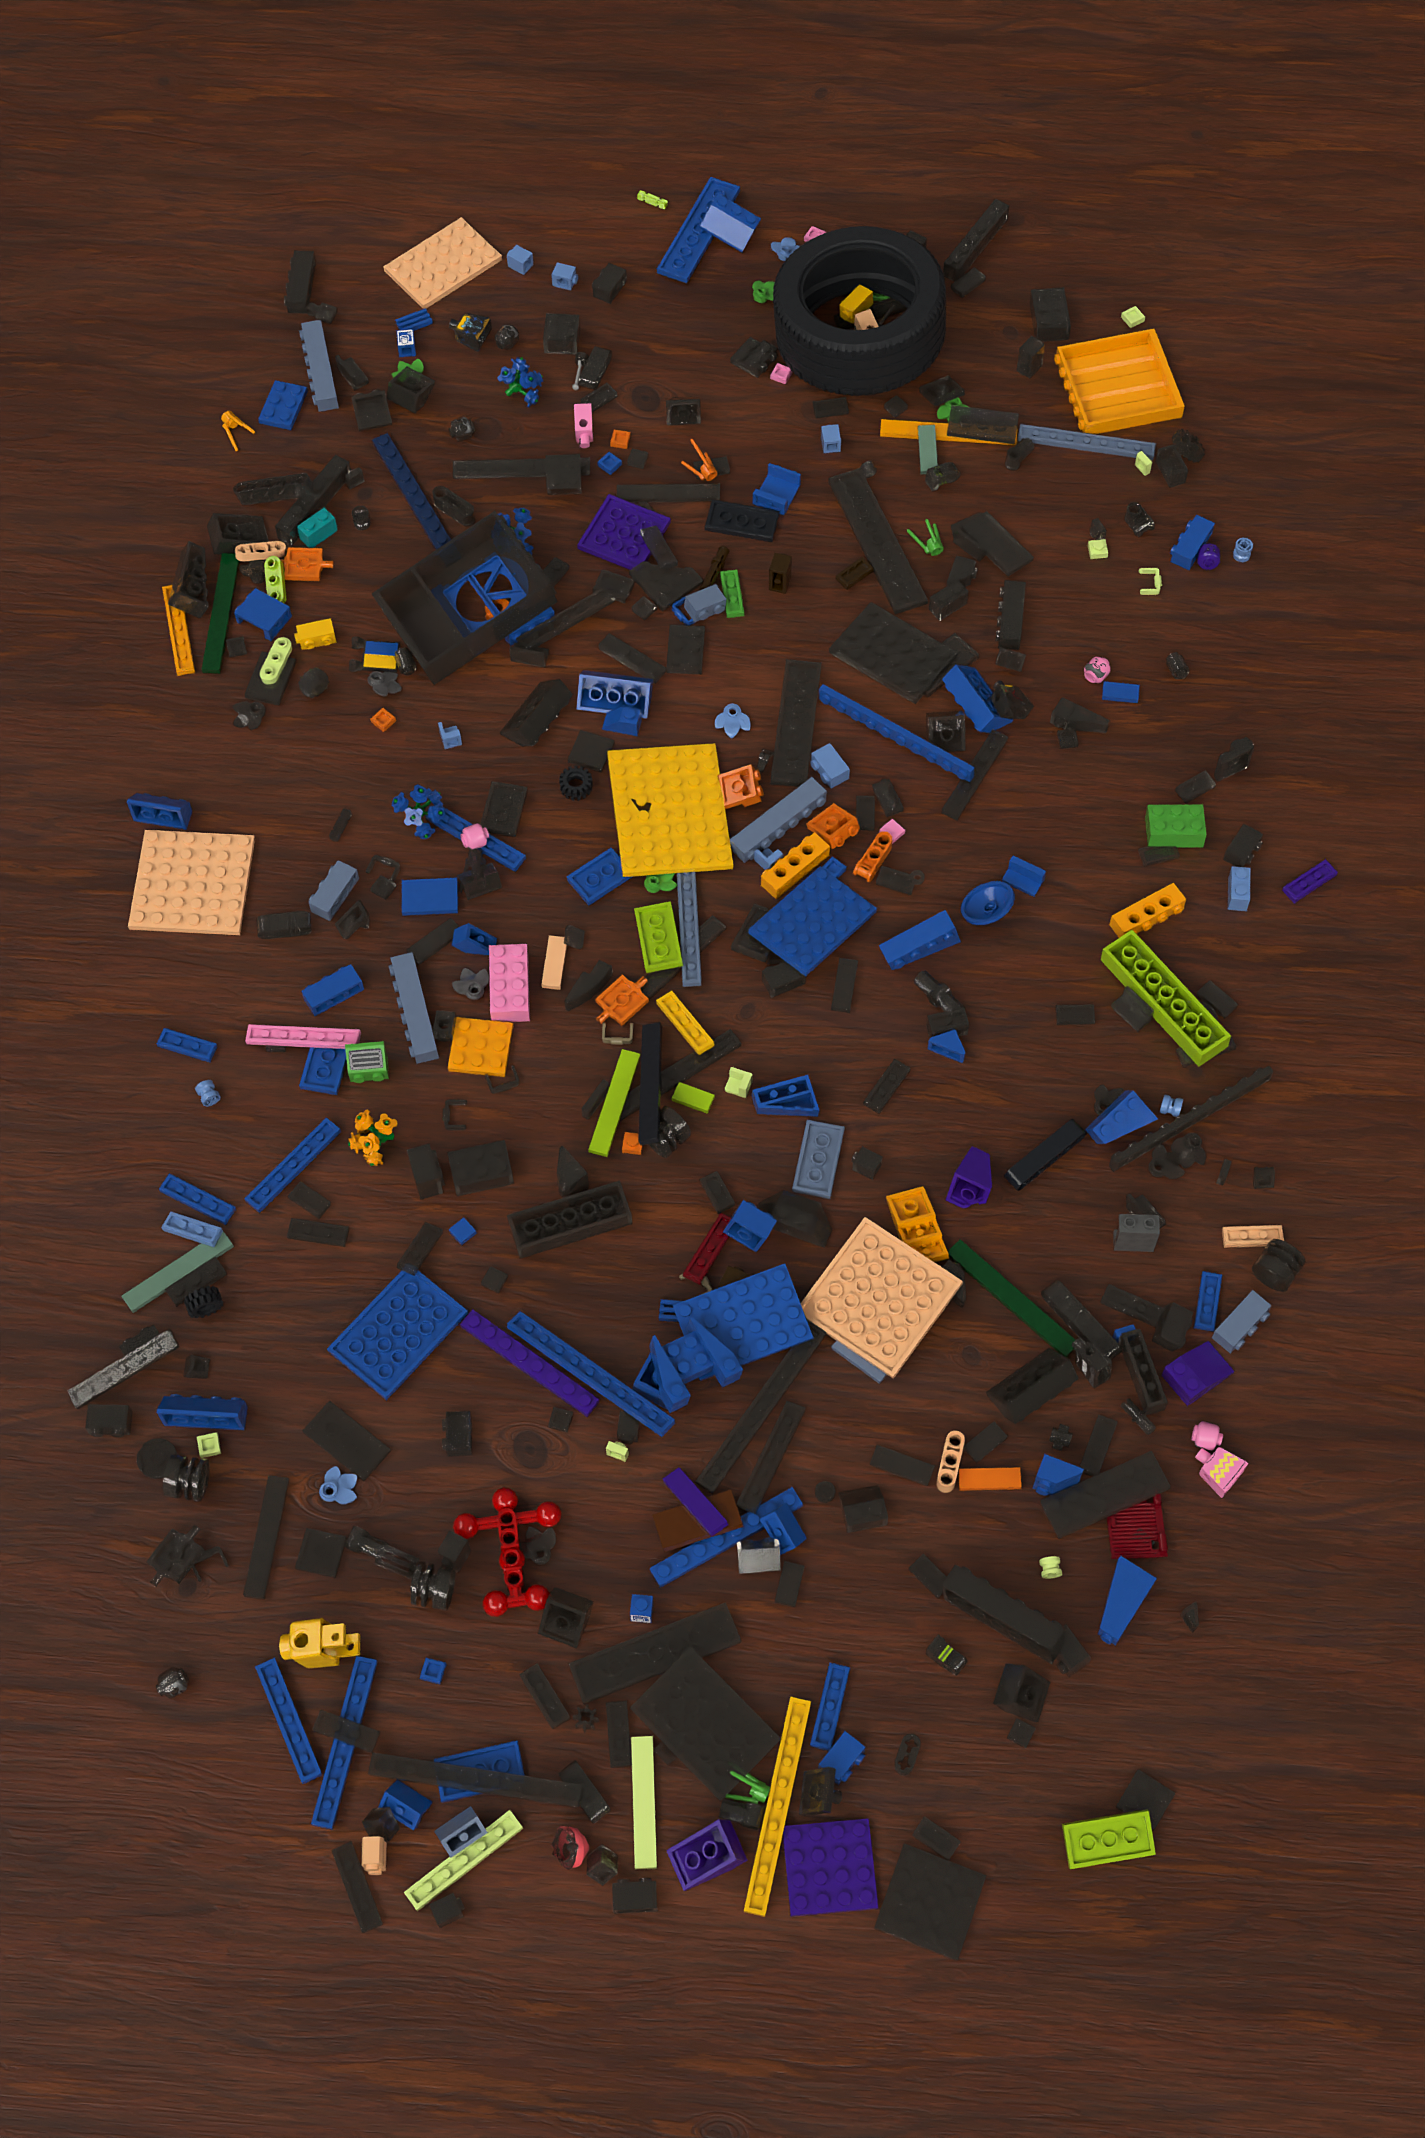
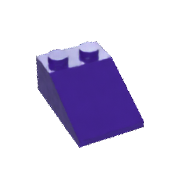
(1196, 1372)
(706, 1854)

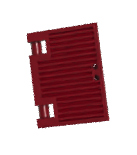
(1127, 1522)

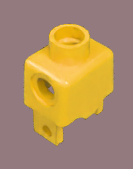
(311, 1636)

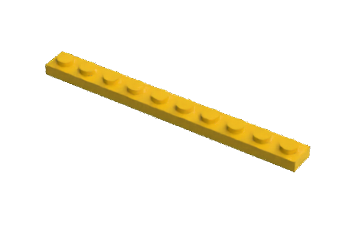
(777, 1807)

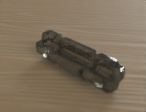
(340, 825)

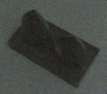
(887, 797)

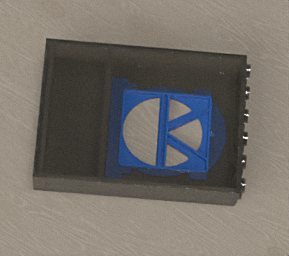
(424, 597)

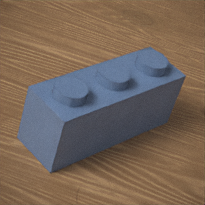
(333, 890)
(1242, 1322)

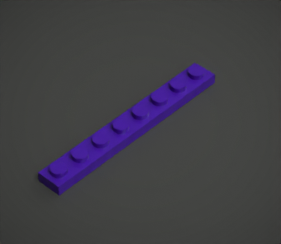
(529, 1363)

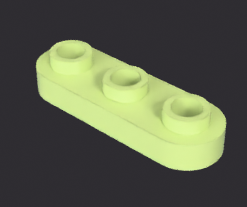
(276, 666)

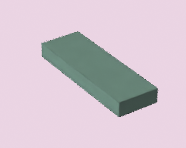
(927, 447)

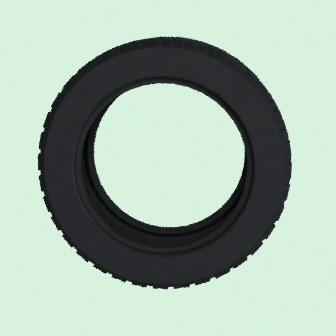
(860, 359)

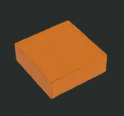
(620, 439)
(383, 719)

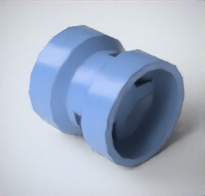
(1242, 549)
(208, 1094)
(1168, 1102)

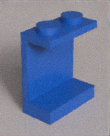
(777, 489)
(264, 613)

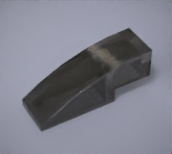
(588, 985)

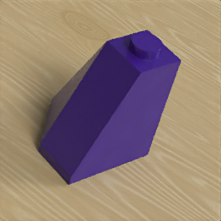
(971, 1180)

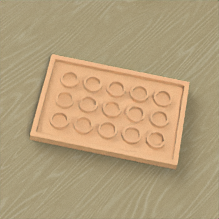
(442, 263)

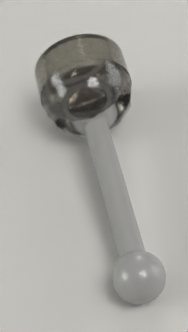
(580, 360)

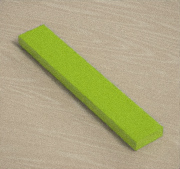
(614, 1103)

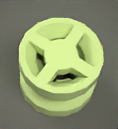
(1050, 1567)

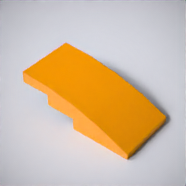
(917, 1223)

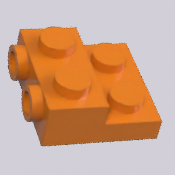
(741, 787)
(834, 825)

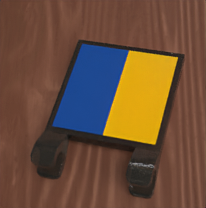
(376, 655)

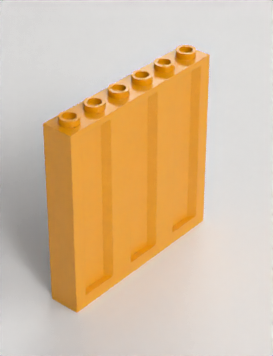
(1119, 382)

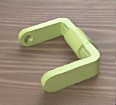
(1157, 578)

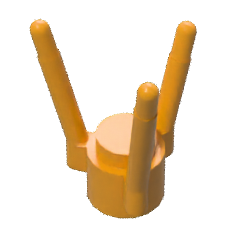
(232, 421)

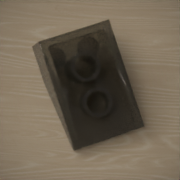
(231, 530)

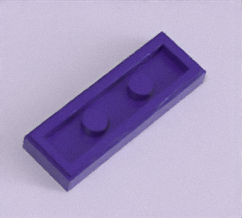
(1309, 881)

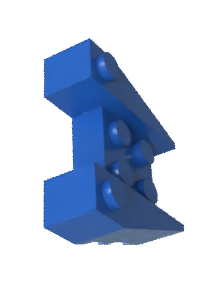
(689, 1359)

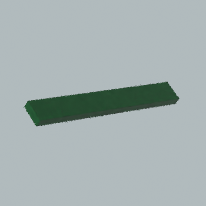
(220, 614)
(1012, 1298)

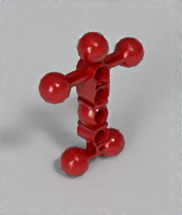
(505, 1501)

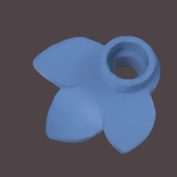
(784, 248)
(734, 722)
(340, 1485)

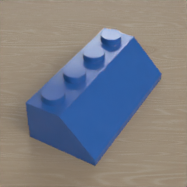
(609, 692)
(975, 698)
(203, 1412)

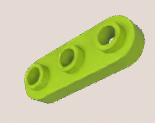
(275, 571)

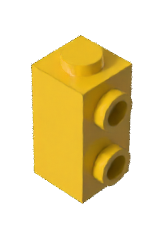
(857, 301)
(315, 634)

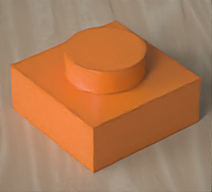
(631, 1144)

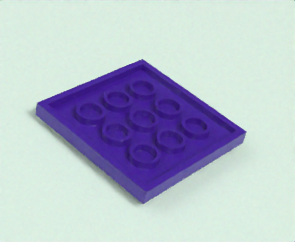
(616, 532)
(829, 1867)

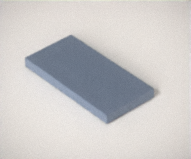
(818, 1159)

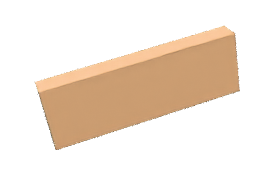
(554, 963)
(1251, 1235)

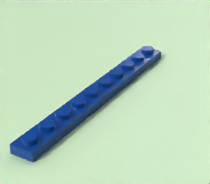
(895, 732)
(591, 1374)

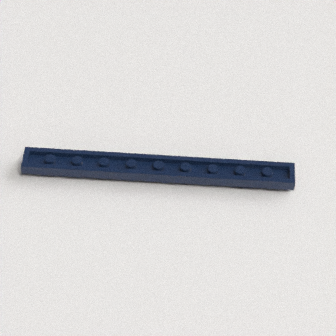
(411, 491)

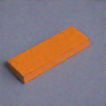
(989, 1479)

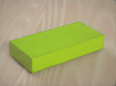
(693, 1097)

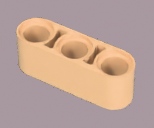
(945, 1469)

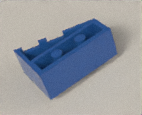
(788, 1097)

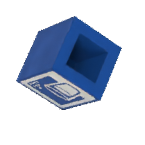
(406, 343)
(641, 1608)

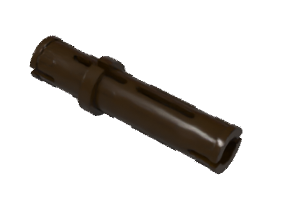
(717, 564)

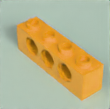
(776, 885)
(1168, 895)

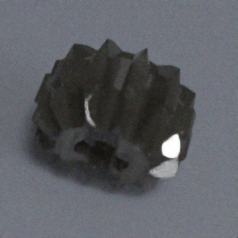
(313, 682)

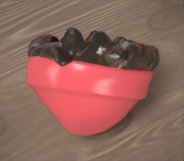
(569, 1847)

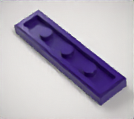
(695, 1502)

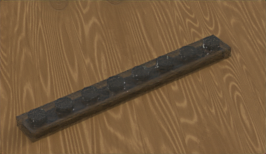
(507, 468)

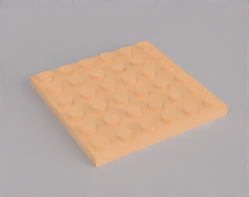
(192, 882)
(879, 1297)

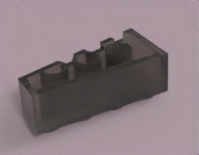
(190, 580)

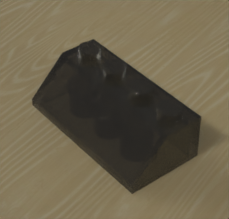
(537, 712)
(1033, 1385)

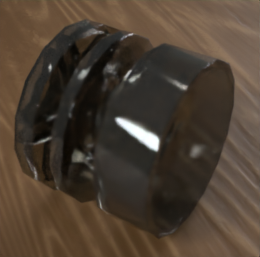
(672, 1131)
(1278, 1265)
(186, 1477)
(429, 1585)

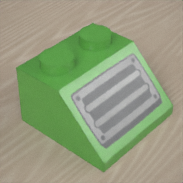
(367, 1061)

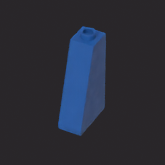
(1125, 1596)

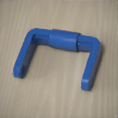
(679, 614)

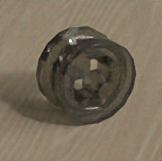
(868, 469)

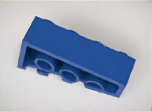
(920, 941)

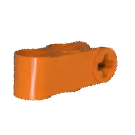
(869, 866)

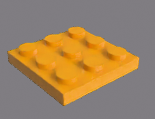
(480, 1047)

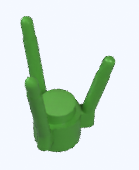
(934, 544)
(758, 1790)

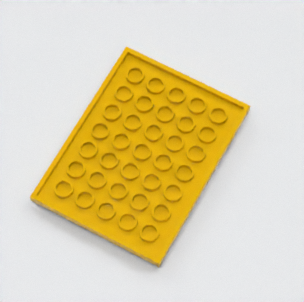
(686, 814)

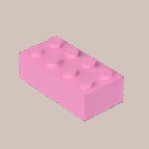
(509, 983)

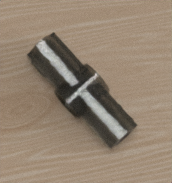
(937, 993)

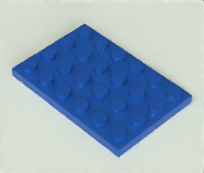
(812, 921)
(750, 1315)
(397, 1332)

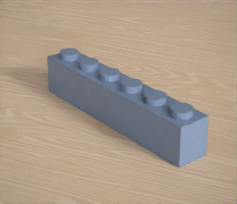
(319, 365)
(778, 819)
(414, 1008)

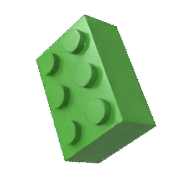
(1175, 825)

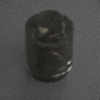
(405, 661)
(1177, 666)

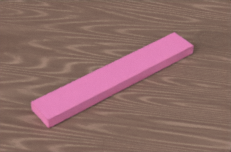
(301, 1036)

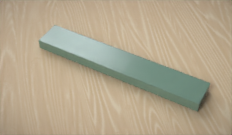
(157, 1283)

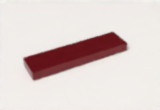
(708, 1251)

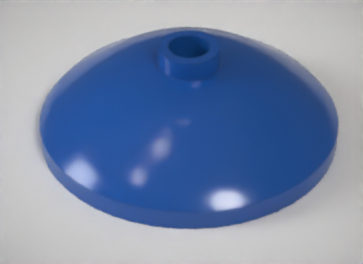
(987, 903)

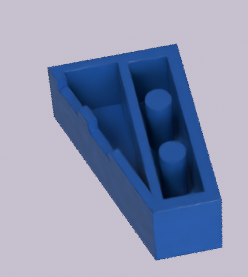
(1120, 1118)

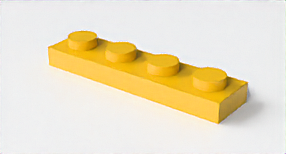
(685, 1023)

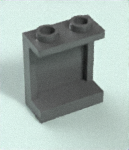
(1136, 1233)

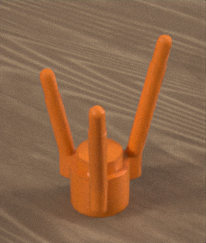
(707, 469)

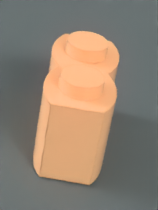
(374, 1855)

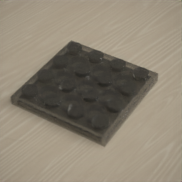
(930, 1902)

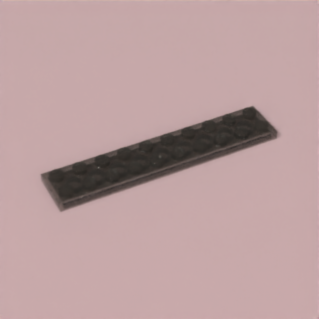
(878, 541)

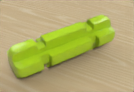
(652, 199)

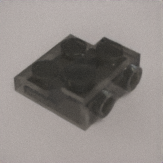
(755, 356)
(371, 410)
(1235, 760)

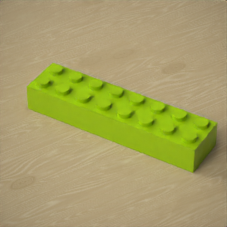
(1172, 1002)

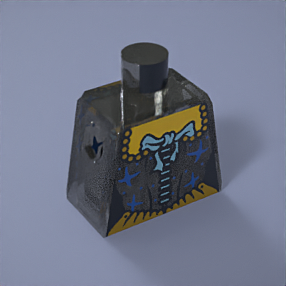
(471, 330)

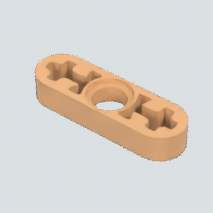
(244, 551)

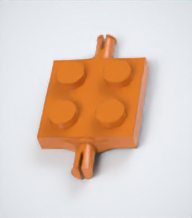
(304, 564)
(622, 1000)

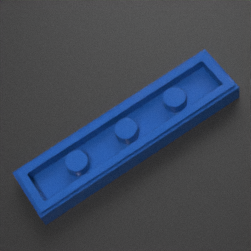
(197, 1199)
(830, 1706)

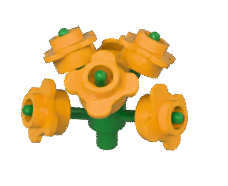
(371, 1144)

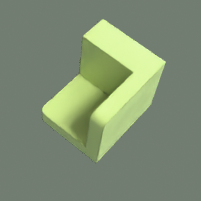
(738, 1082)

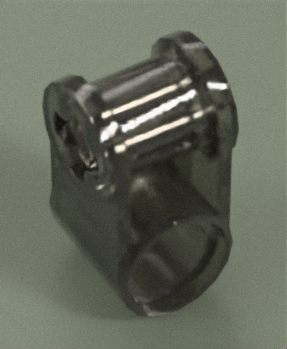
(1138, 519)

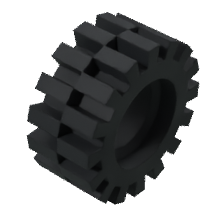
(575, 773)
(203, 1302)

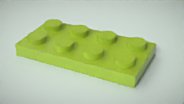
(658, 937)
(1108, 1839)

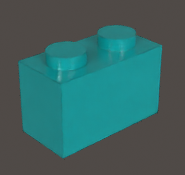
(317, 528)

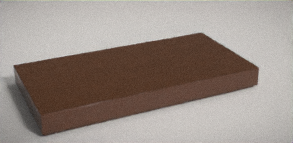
(680, 1528)

